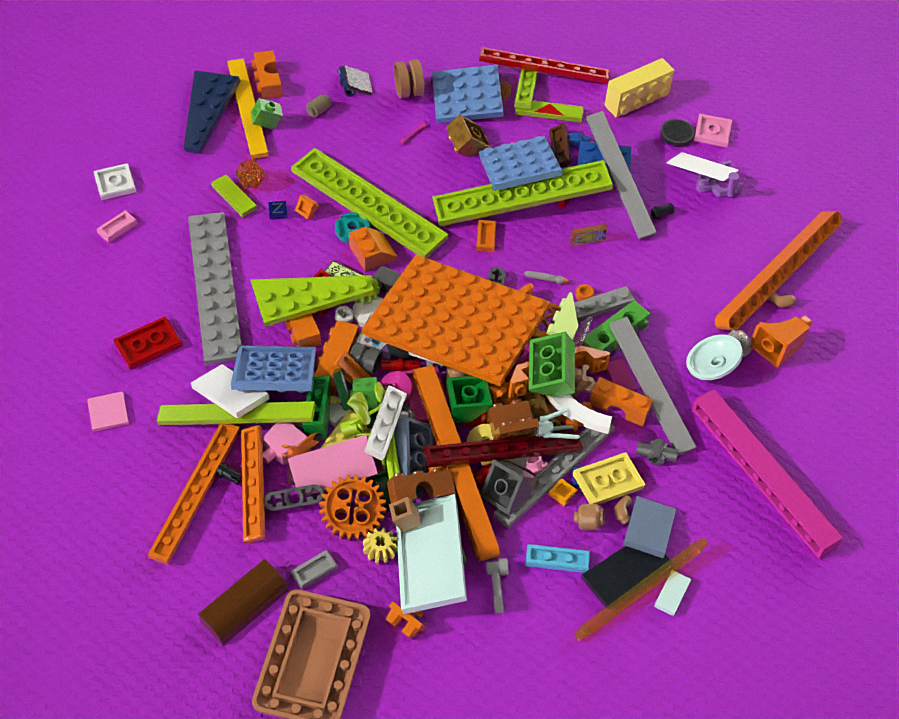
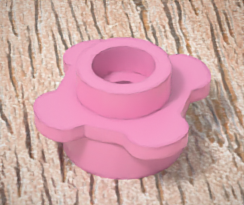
(535, 464)

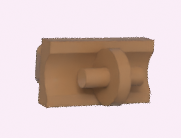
(582, 381)

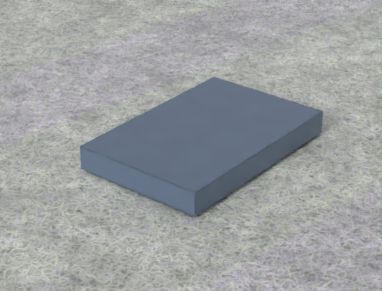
(649, 527)

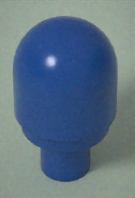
(575, 138)

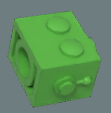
(266, 113)
(366, 387)

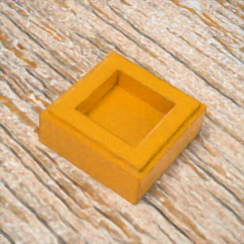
(562, 492)

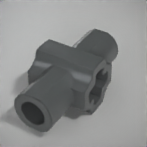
(657, 452)

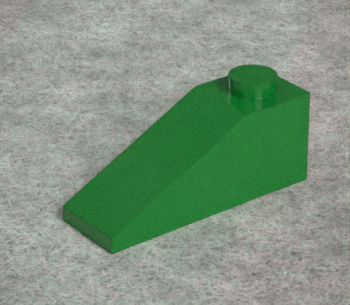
(321, 396)

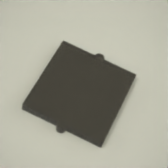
(357, 80)

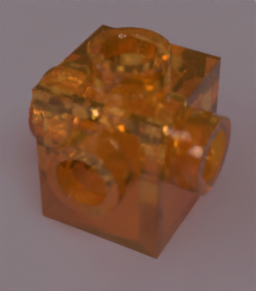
(250, 173)

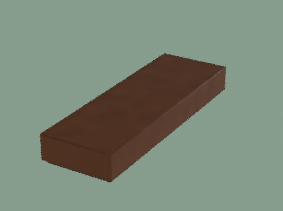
(560, 144)

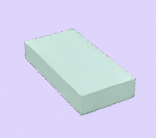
(672, 593)

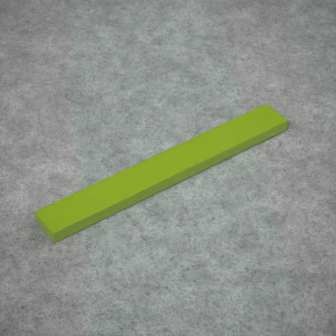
(213, 414)

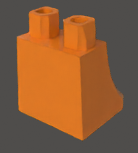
(781, 339)

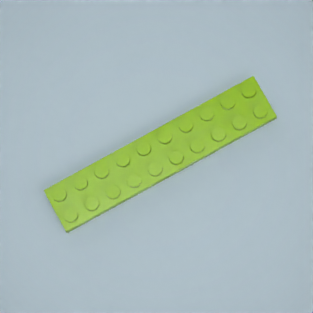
(484, 201)
(370, 203)

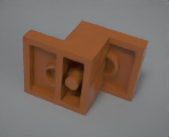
(511, 420)

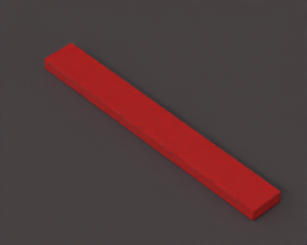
(544, 65)

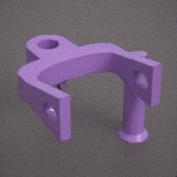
(708, 183)

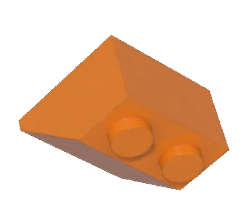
(371, 248)

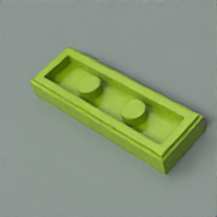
(234, 196)

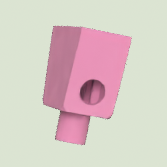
(276, 437)

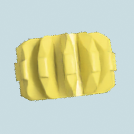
(380, 552)

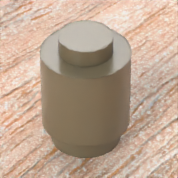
(318, 105)

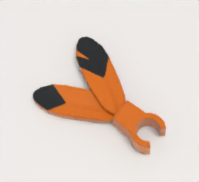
(304, 446)

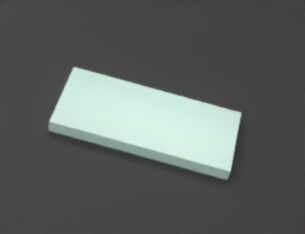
(432, 558)

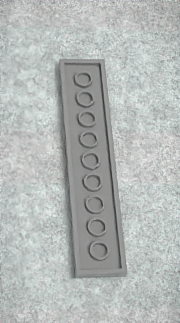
(214, 288)

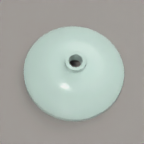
(714, 357)

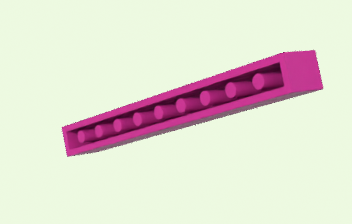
(767, 474)

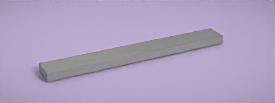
(621, 175)
(652, 386)
(553, 472)

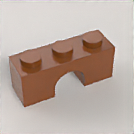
(437, 484)

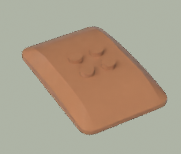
(311, 657)

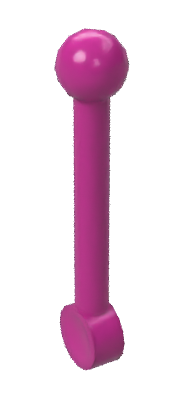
(422, 126)

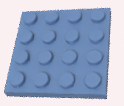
(467, 92)
(520, 163)
(274, 368)

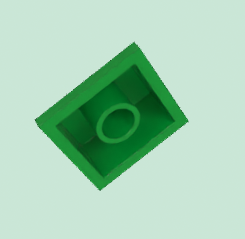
(467, 398)

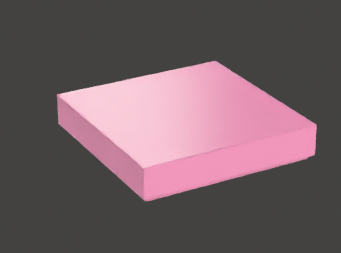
(713, 130)

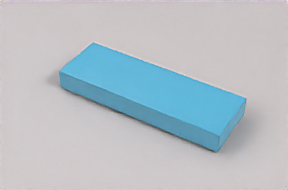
(557, 558)

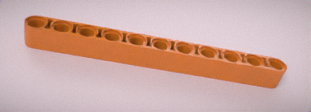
(778, 271)
(466, 490)

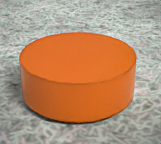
(583, 292)

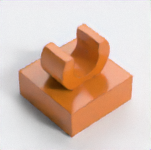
(306, 206)

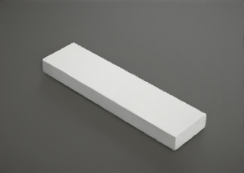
(385, 423)

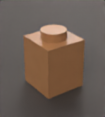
(405, 514)

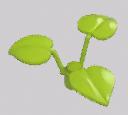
(360, 406)

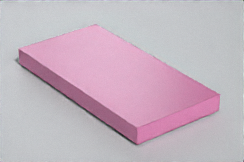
(332, 462)

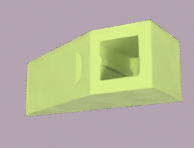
(565, 318)

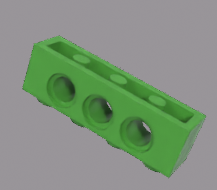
(603, 337)

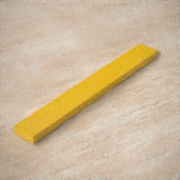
(246, 102)

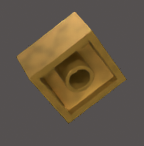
(467, 136)

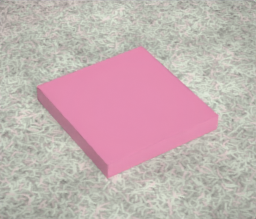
(107, 411)

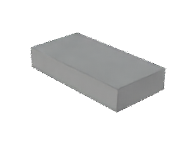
(314, 569)

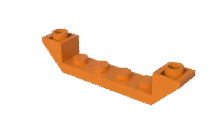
(594, 358)

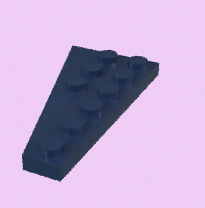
(207, 103)

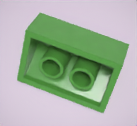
(552, 365)

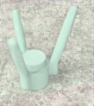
(546, 427)

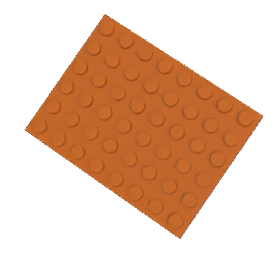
(457, 319)

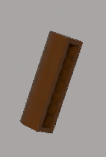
(243, 602)

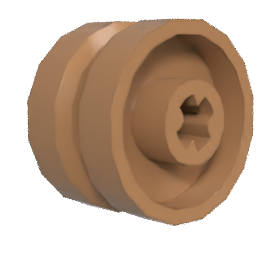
(408, 78)

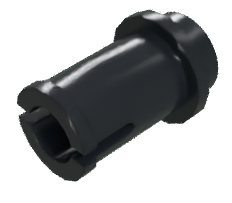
(659, 212)
(228, 473)

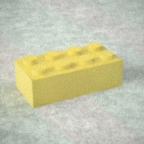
(639, 87)

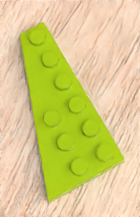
(295, 297)

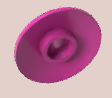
(399, 381)

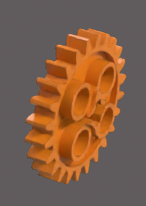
(334, 505)

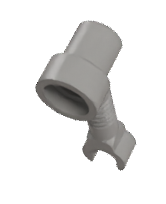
(497, 569)

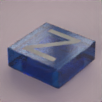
(277, 210)

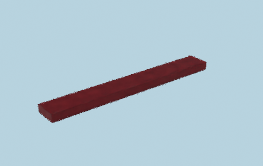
(499, 450)

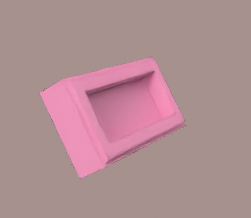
(117, 226)

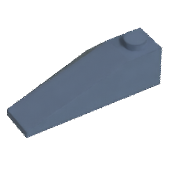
(410, 440)

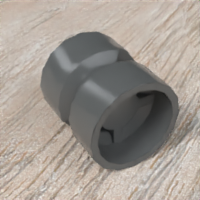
(367, 359)

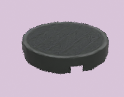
(677, 132)

